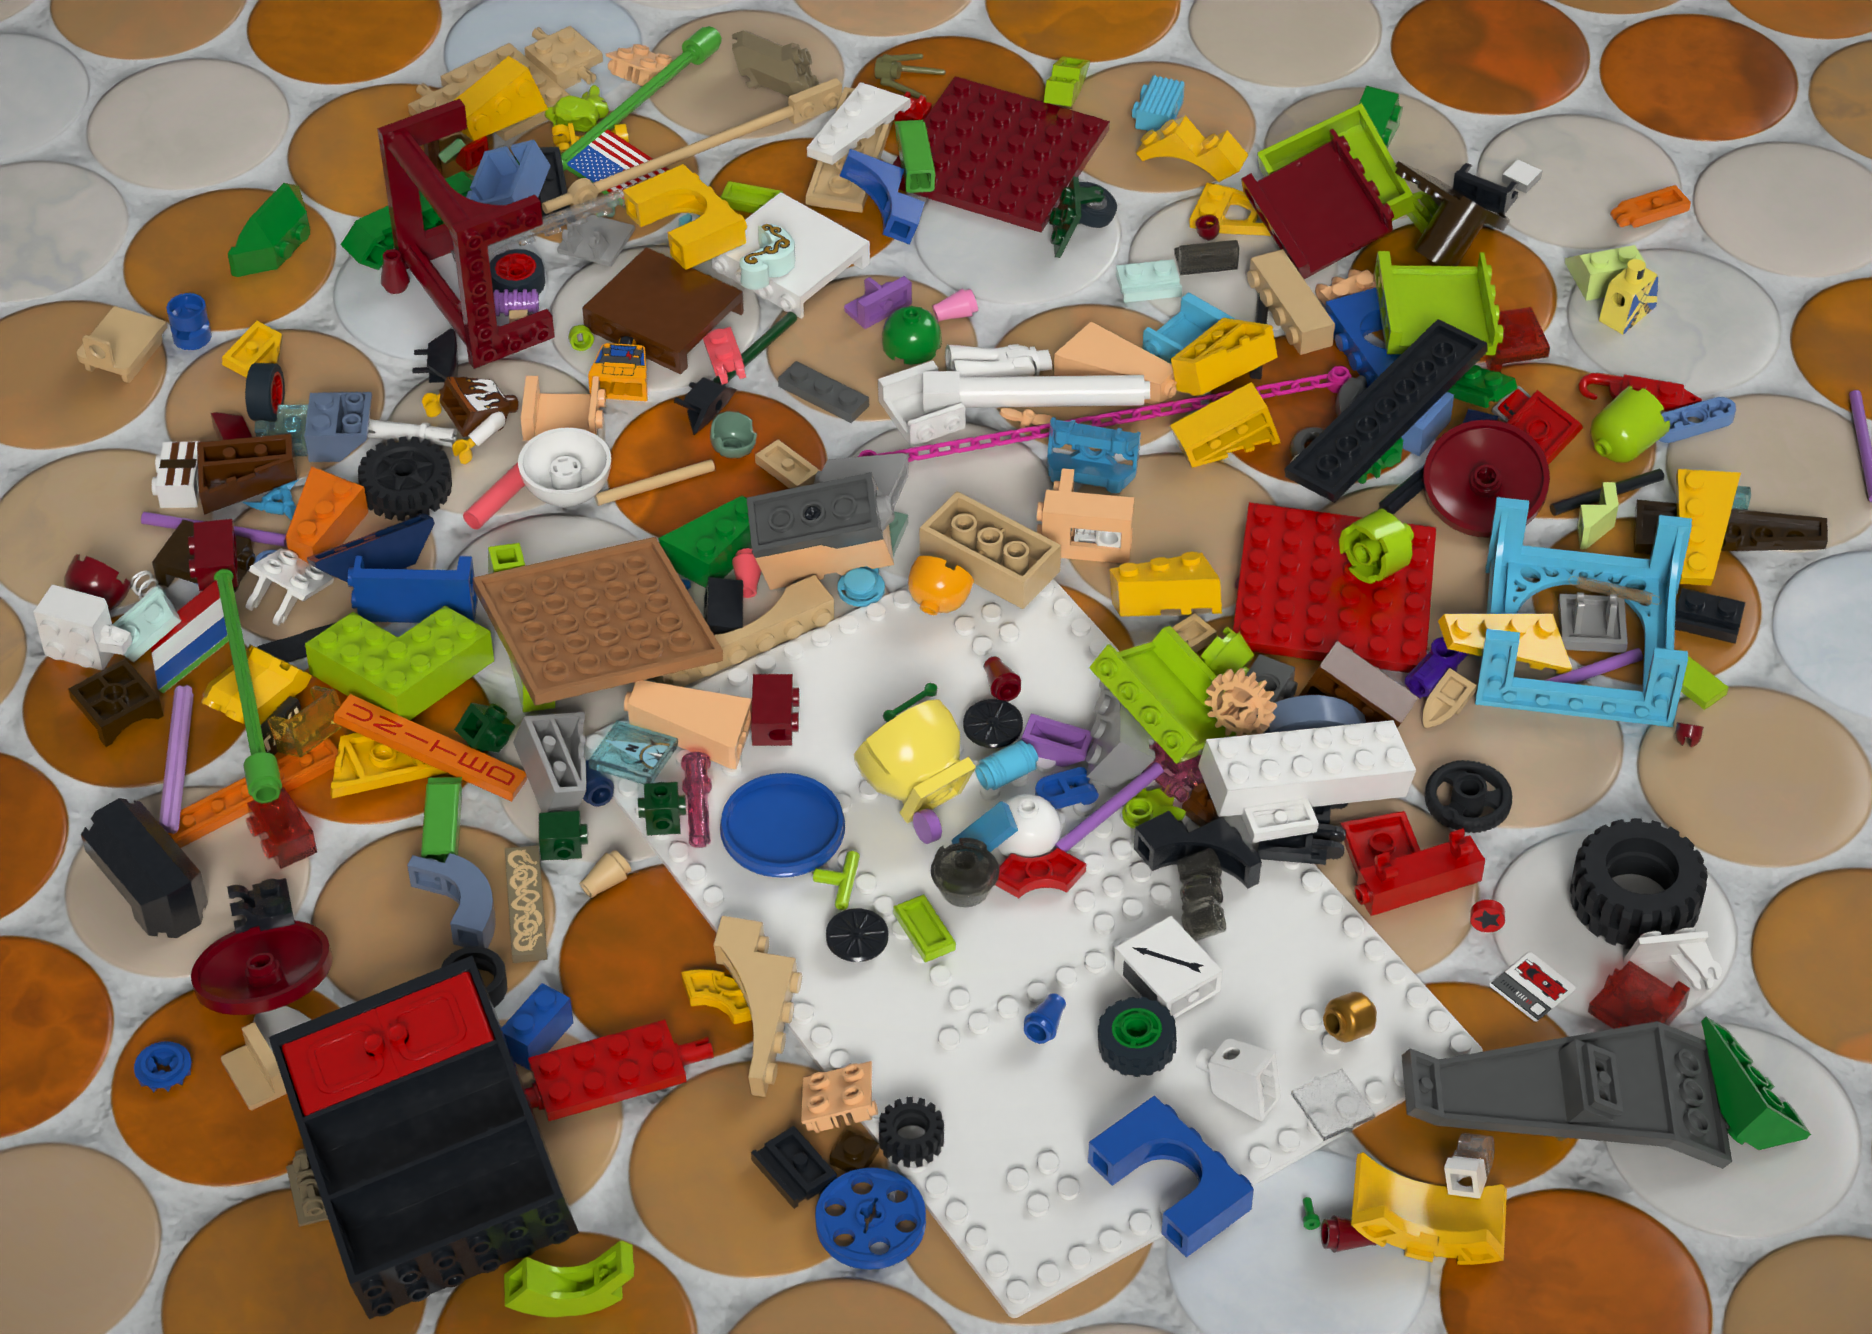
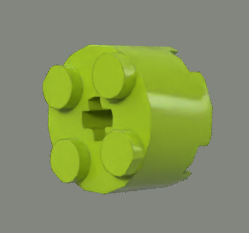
(1377, 546)

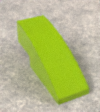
(1066, 81)

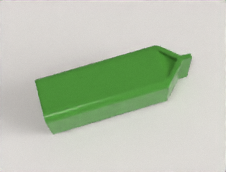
(915, 156)
(441, 818)

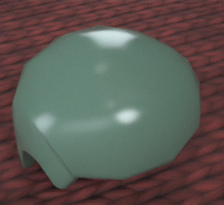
(732, 434)

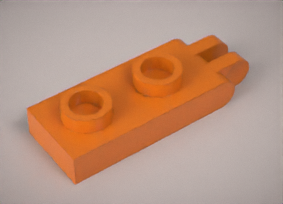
(1651, 207)

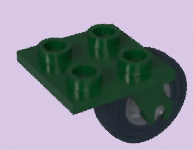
(1080, 204)

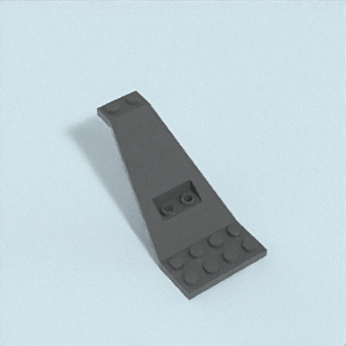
(1601, 1086)

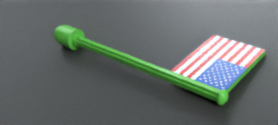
(603, 152)

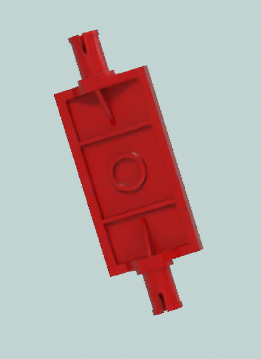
(611, 1069)

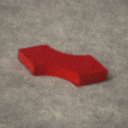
(1053, 870)

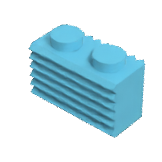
(1158, 103)

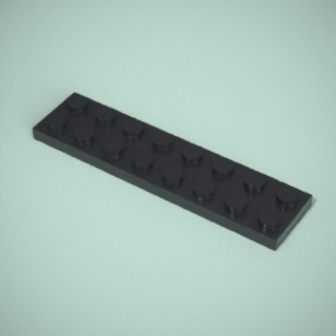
(1386, 410)

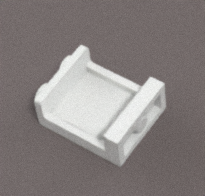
(903, 401)

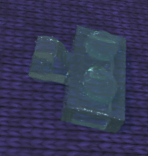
(290, 420)

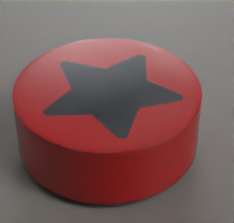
(1487, 915)

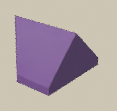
(1057, 740)

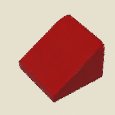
(471, 154)

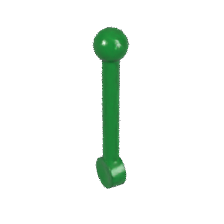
(929, 690)

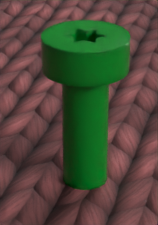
(1311, 1220)

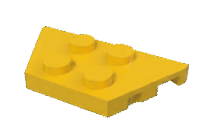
(371, 765)

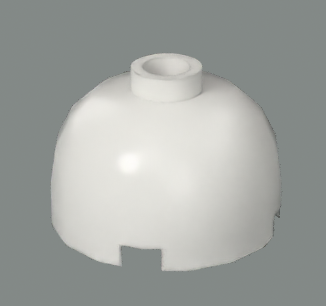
(1037, 827)

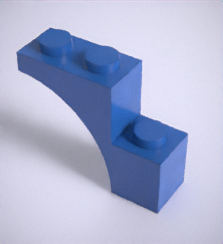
(881, 183)

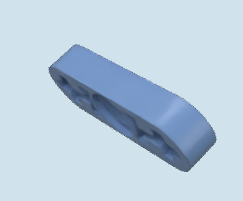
(1714, 413)

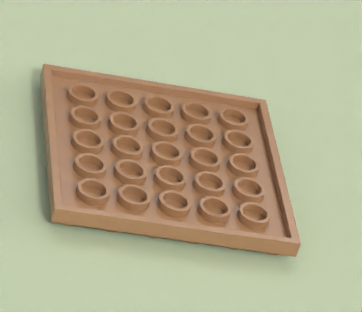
(596, 620)

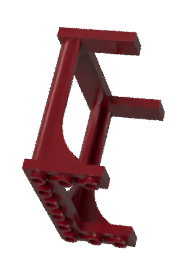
(466, 229)

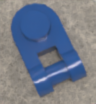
(1057, 791)

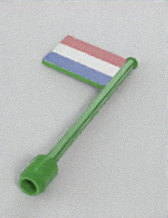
(204, 628)

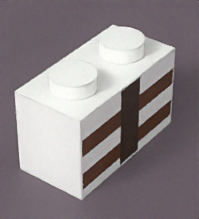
(177, 475)

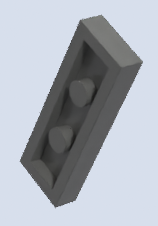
(823, 392)

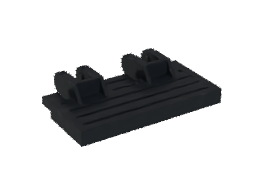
(1311, 847)

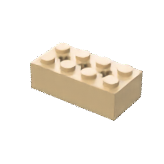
(991, 548)

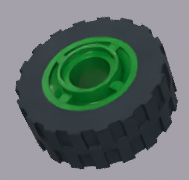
(1137, 1036)

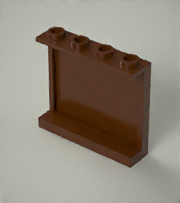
(661, 307)

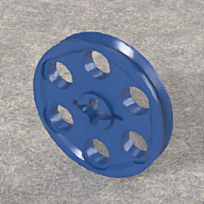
(880, 1229)

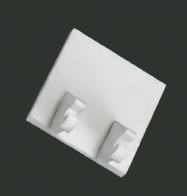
(291, 573)
(1684, 948)

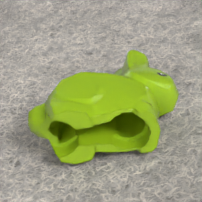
(581, 112)

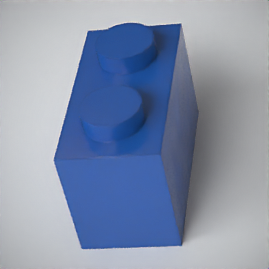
(538, 1024)

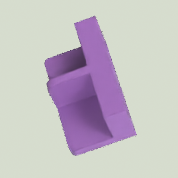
(879, 301)

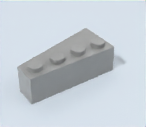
(1118, 745)

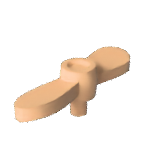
(1026, 417)

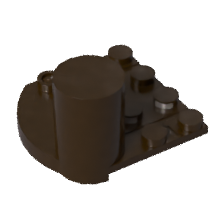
(1454, 222)

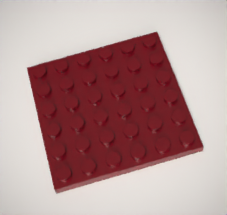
(1005, 152)

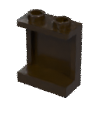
(175, 555)

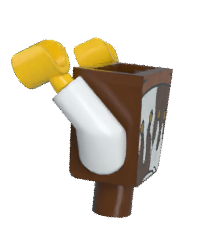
(475, 409)

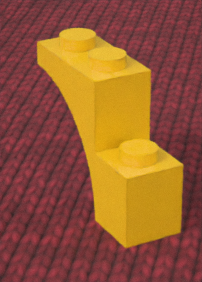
(1180, 139)

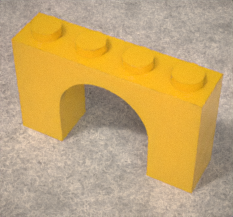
(682, 191)

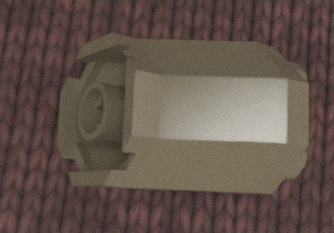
(773, 65)

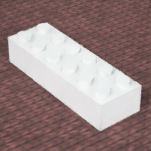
(1314, 763)

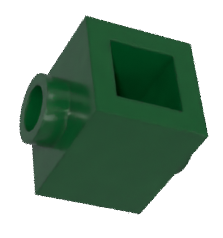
(561, 835)

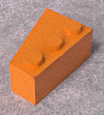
(325, 514)

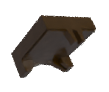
(115, 700)

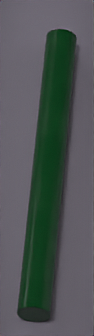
(763, 342)

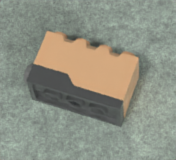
(821, 529)

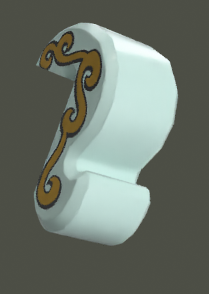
(771, 261)

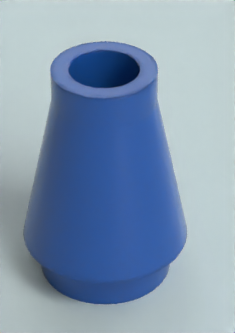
(1044, 1020)

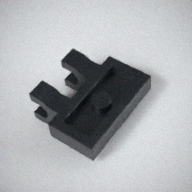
(263, 906)

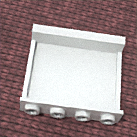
(821, 252)

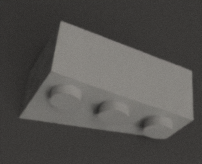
(554, 759)

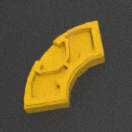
(717, 991)

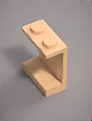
(554, 411)

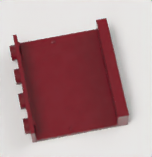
(1320, 206)

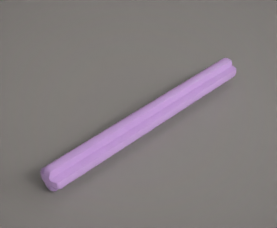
(176, 759)

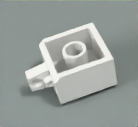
(79, 628)

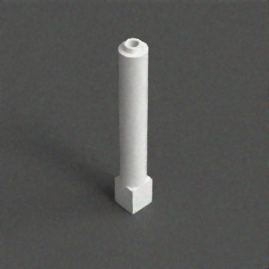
(947, 389)

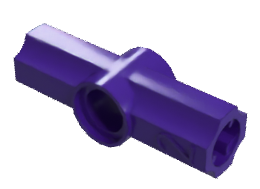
(1432, 668)

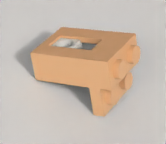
(1086, 523)

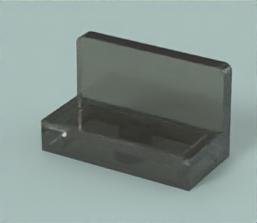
(1207, 257)

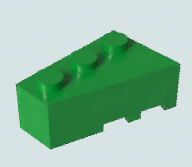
(1383, 111)
(709, 542)

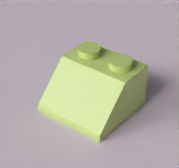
(1597, 269)

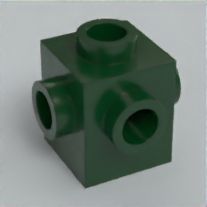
(485, 727)
(662, 808)

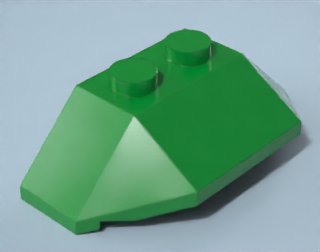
(271, 233)

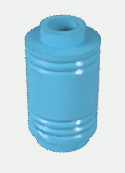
(1006, 765)

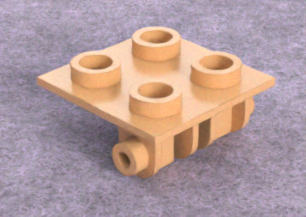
(637, 63)
(836, 1094)

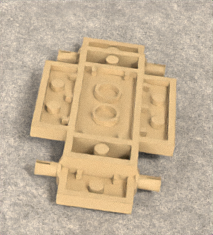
(553, 61)

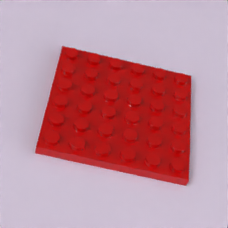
(1304, 599)

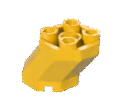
(271, 681)

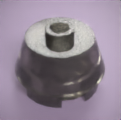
(965, 872)

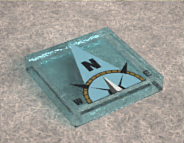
(633, 753)

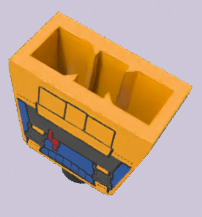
(621, 370)

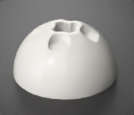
(565, 466)

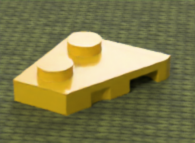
(256, 345)

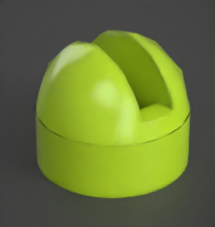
(587, 337)

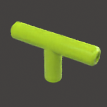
(842, 879)

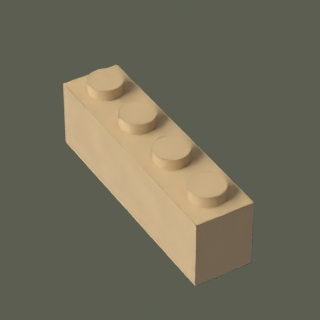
(1291, 302)

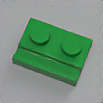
(1482, 386)

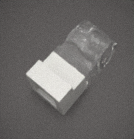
(1472, 1160)

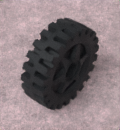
(405, 478)

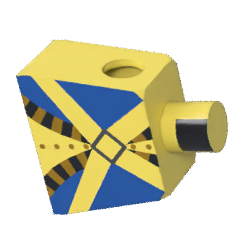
(1629, 297)

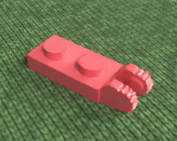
(724, 354)

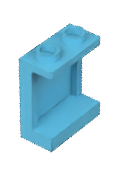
(1191, 322)

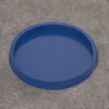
(782, 825)

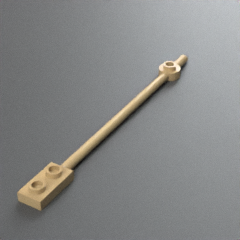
(800, 108)

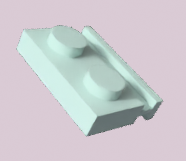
(1149, 280)
(148, 622)

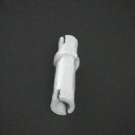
(388, 430)

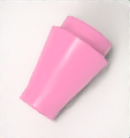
(957, 305)

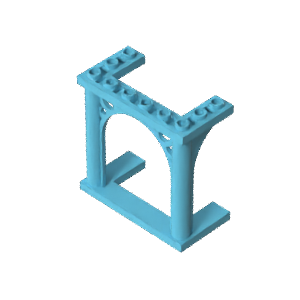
(1661, 574)

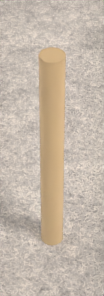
(654, 482)

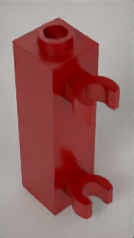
(1419, 874)

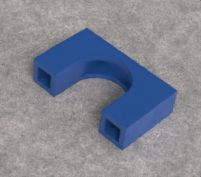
(1354, 319)
(1158, 1134)

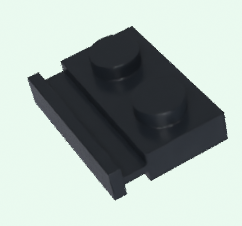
(1709, 615)
(793, 1166)

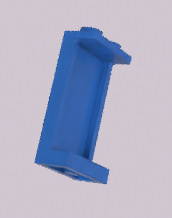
(411, 594)

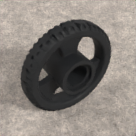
(1469, 796)

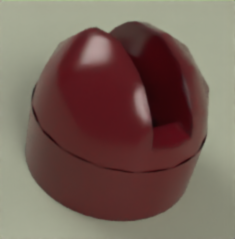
(1208, 231)
(1690, 731)

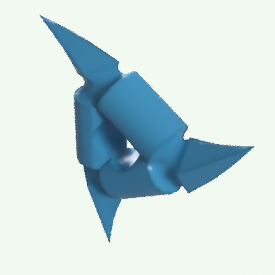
(270, 504)

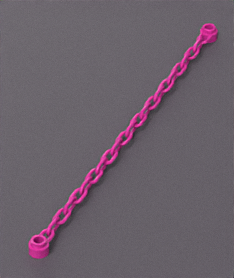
(1335, 380)

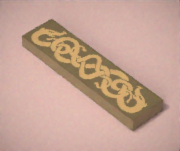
(525, 904)

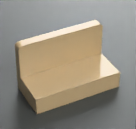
(254, 1069)

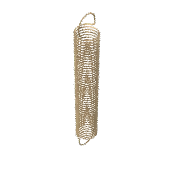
(1638, 595)

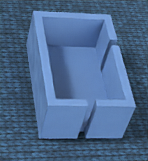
(503, 180)

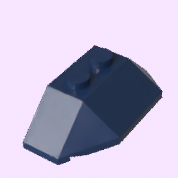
(385, 549)

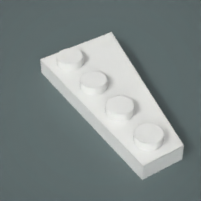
(855, 120)

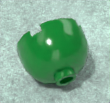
(911, 335)

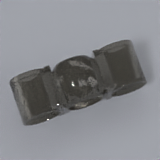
(1201, 894)

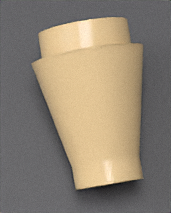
(606, 873)

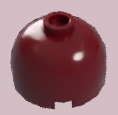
(97, 580)

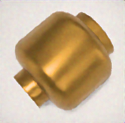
(1350, 1017)

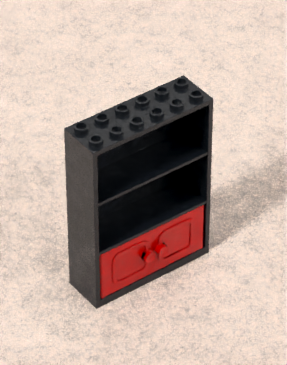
(421, 1138)

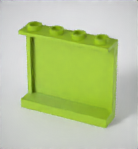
(1419, 295)
(1164, 691)

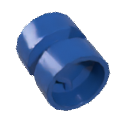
(189, 321)

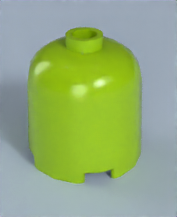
(1628, 425)

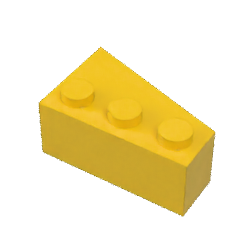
(501, 99)
(1164, 584)

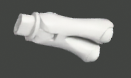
(997, 362)

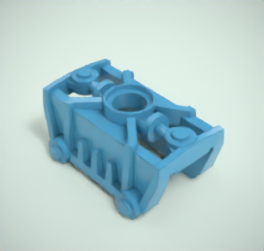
(1091, 466)

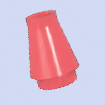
(747, 570)

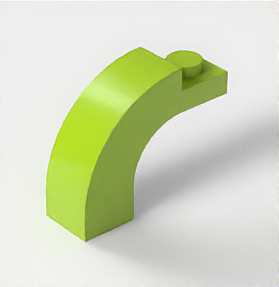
(569, 1291)

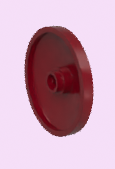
(1476, 466)
(261, 968)

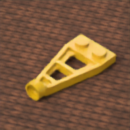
(1216, 201)

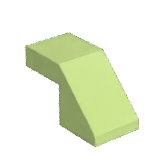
(1597, 520)

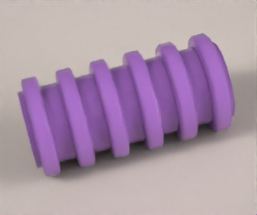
(516, 300)

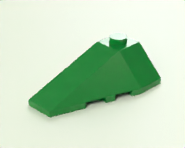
(1746, 1095)

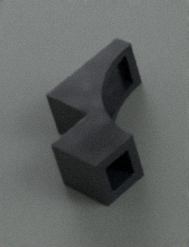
(1166, 840)

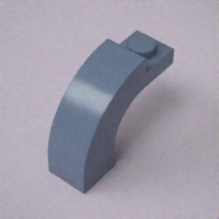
(1313, 712)
(467, 885)

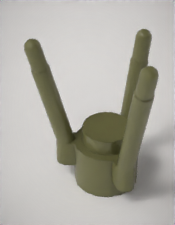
(889, 69)

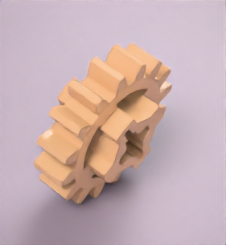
(1242, 703)

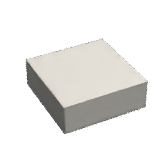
(1522, 173)

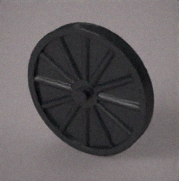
(993, 723)
(857, 935)

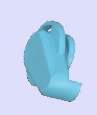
(861, 586)

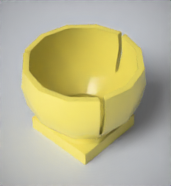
(916, 758)

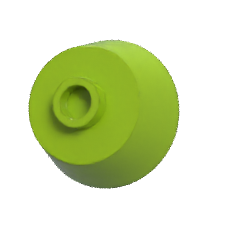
(1228, 653)

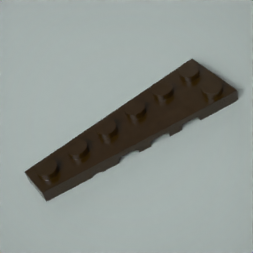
(1745, 529)

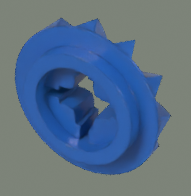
(166, 1054)

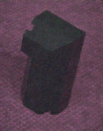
(146, 868)

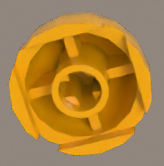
(937, 586)

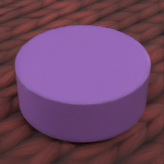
(927, 826)

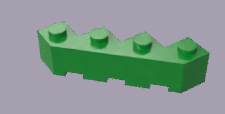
(373, 233)

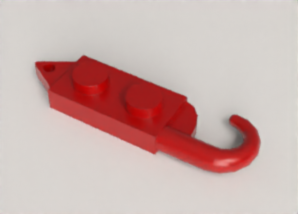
(1668, 394)

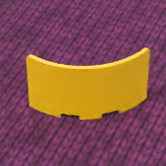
(1426, 1218)

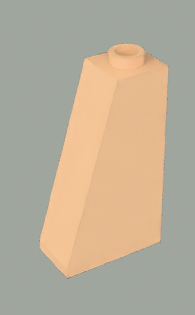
(1104, 353)
(698, 718)

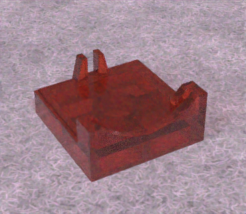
(1521, 339)
(1637, 998)

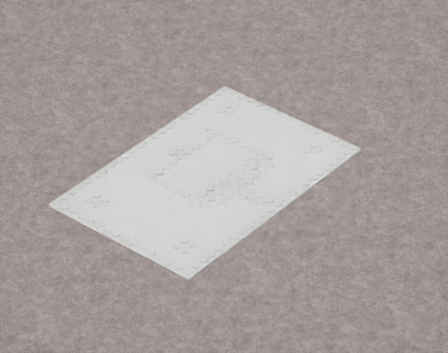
(951, 1030)

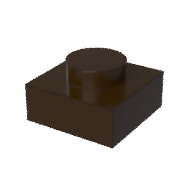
(854, 1152)

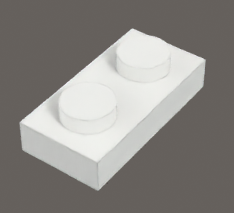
(1280, 820)

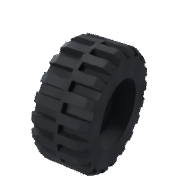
(1643, 851)

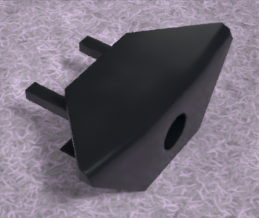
(441, 357)
(705, 402)

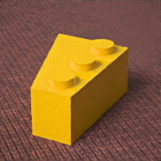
(1222, 355)
(1225, 426)

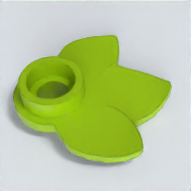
(1149, 805)

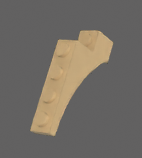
(767, 988)

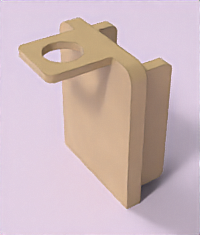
(122, 343)

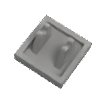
(1593, 622)

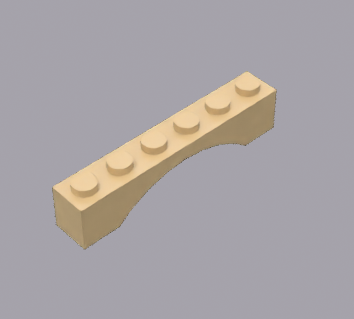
(798, 611)

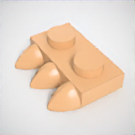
(1356, 282)

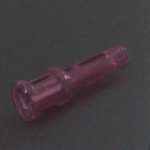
(697, 787)

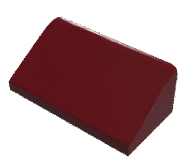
(229, 426)

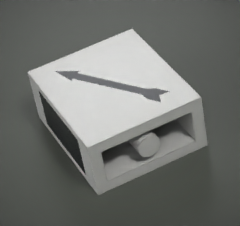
(1168, 967)

